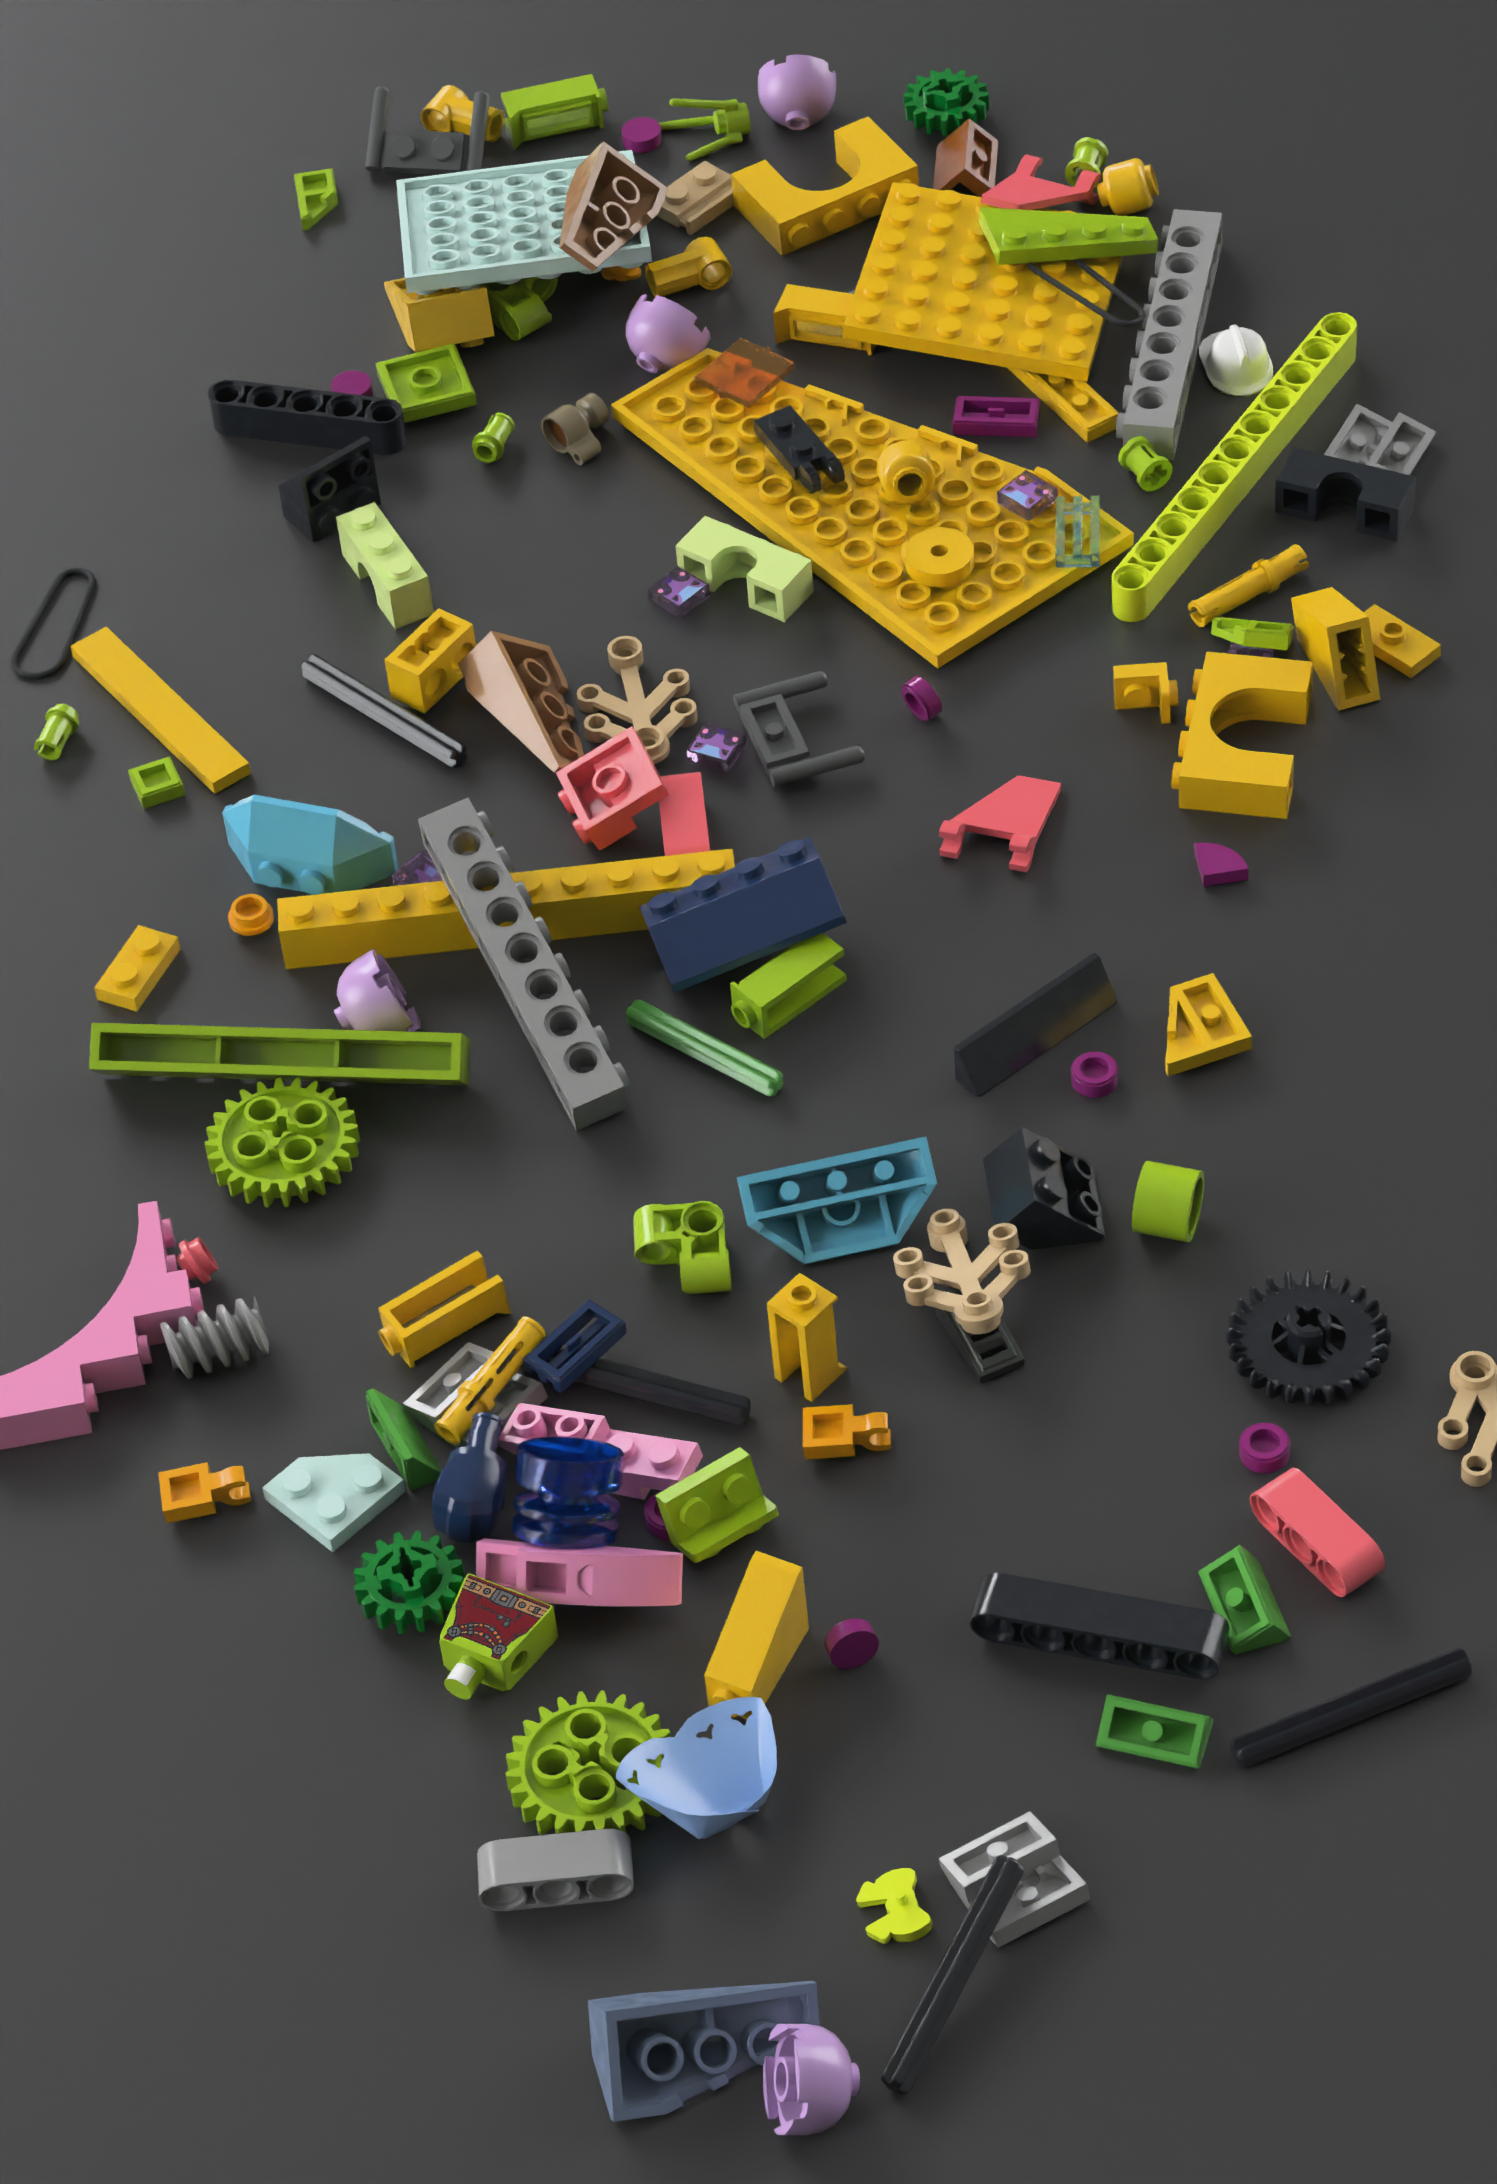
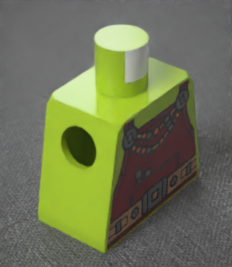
(493, 1636)

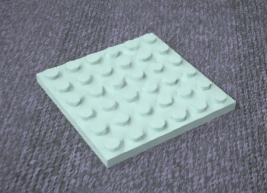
(494, 227)

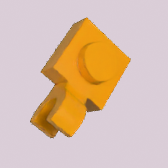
(836, 1430)
(194, 1489)

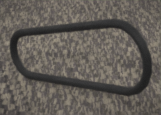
(1093, 307)
(37, 675)

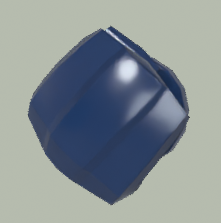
(472, 1484)

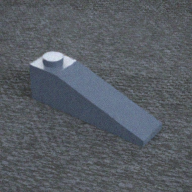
(680, 2043)

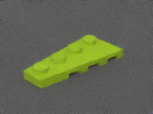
(1046, 236)

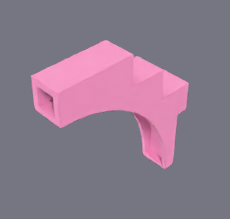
(59, 1390)

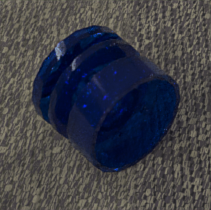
(567, 1492)

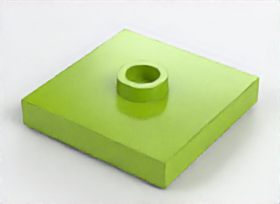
(427, 382)

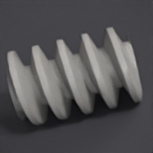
(215, 1337)

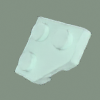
(334, 1494)

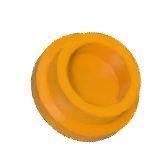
(250, 915)

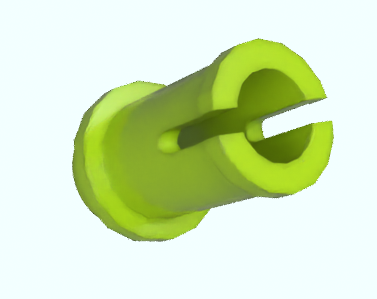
(489, 444)
(60, 723)

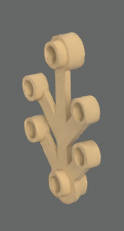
(626, 658)
(975, 1309)
(1473, 1379)

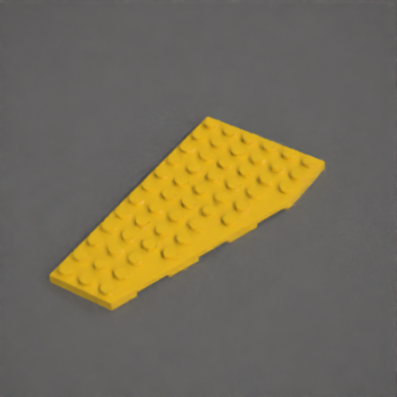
(853, 526)

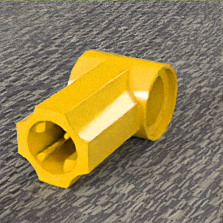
(453, 110)
(699, 264)

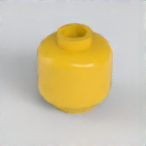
(1128, 187)
(906, 472)

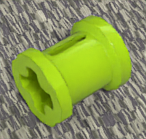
(1088, 155)
(1141, 459)

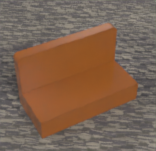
(966, 158)

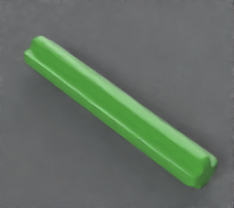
(705, 1048)

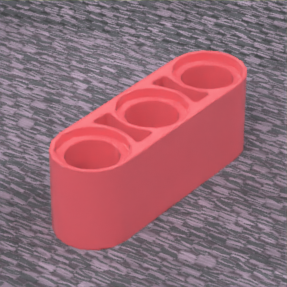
(684, 815)
(1317, 1532)

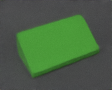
(402, 1440)
(1245, 1600)
(1154, 1731)

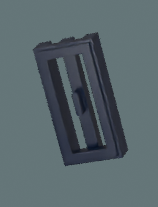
(581, 1349)

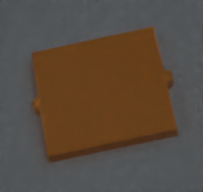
(745, 372)

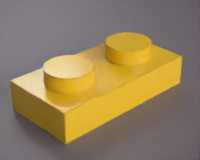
(137, 968)

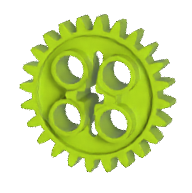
(282, 1142)
(585, 1765)

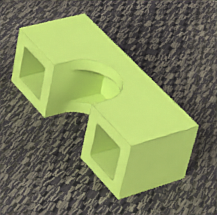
(379, 552)
(775, 576)

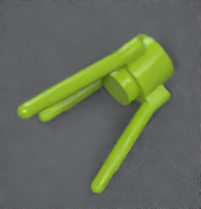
(730, 119)

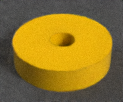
(939, 557)

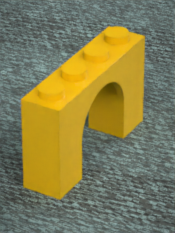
(799, 217)
(1229, 692)

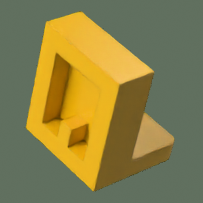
(1145, 687)

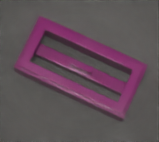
(996, 416)

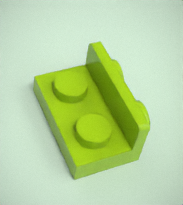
(715, 1506)

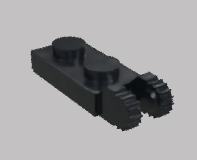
(798, 448)

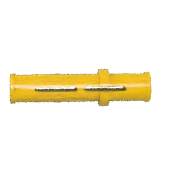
(1263, 577)
(457, 1420)

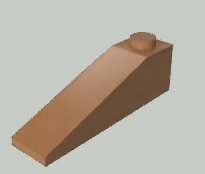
(607, 206)
(525, 692)

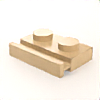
(697, 197)

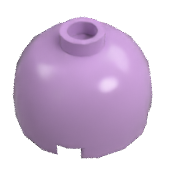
(797, 91)
(663, 334)
(373, 997)
(808, 2079)

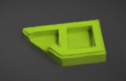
(315, 195)
(1253, 633)

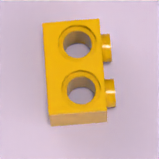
(428, 660)

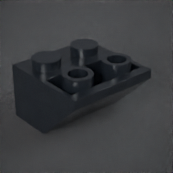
(330, 489)
(1043, 1192)

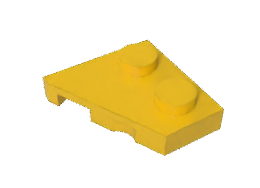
(1202, 1026)

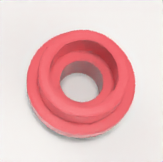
(196, 1260)

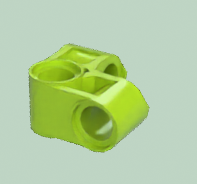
(520, 306)
(689, 1237)

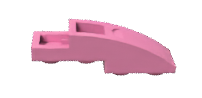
(648, 1459)
(583, 1575)

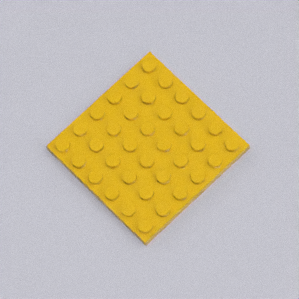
(941, 292)

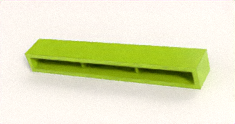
(280, 1053)

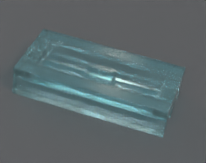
(1077, 509)

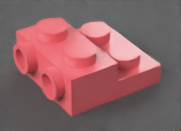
(610, 788)

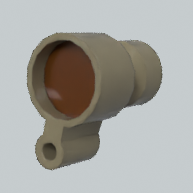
(569, 427)

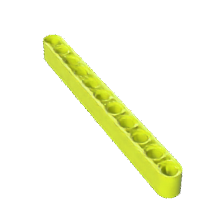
(1233, 468)

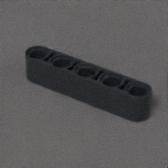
(306, 416)
(1100, 1626)

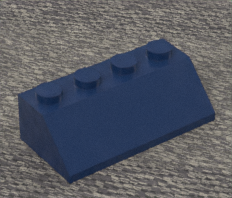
(742, 913)

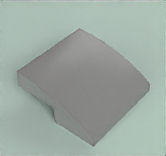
(1381, 443)
(440, 1390)
(1045, 1889)

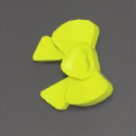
(904, 1917)

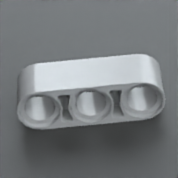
(555, 1870)

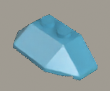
(307, 846)
(840, 1201)

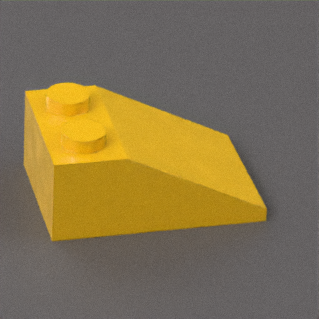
(441, 317)

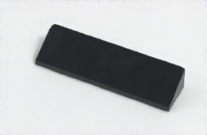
(1034, 1026)

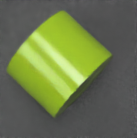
(1168, 1201)

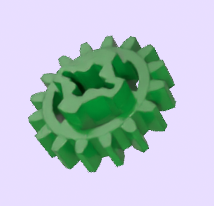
(945, 101)
(385, 1590)

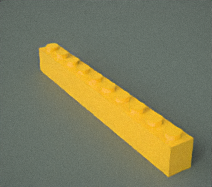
(427, 921)

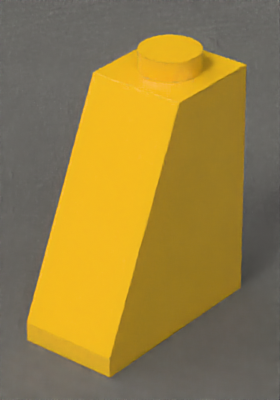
(1339, 645)
(759, 1632)

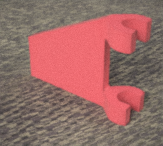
(1027, 192)
(1010, 812)

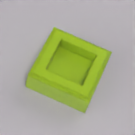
(156, 782)

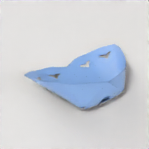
(703, 1780)

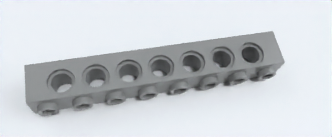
(1172, 330)
(583, 1095)

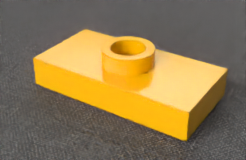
(1400, 643)

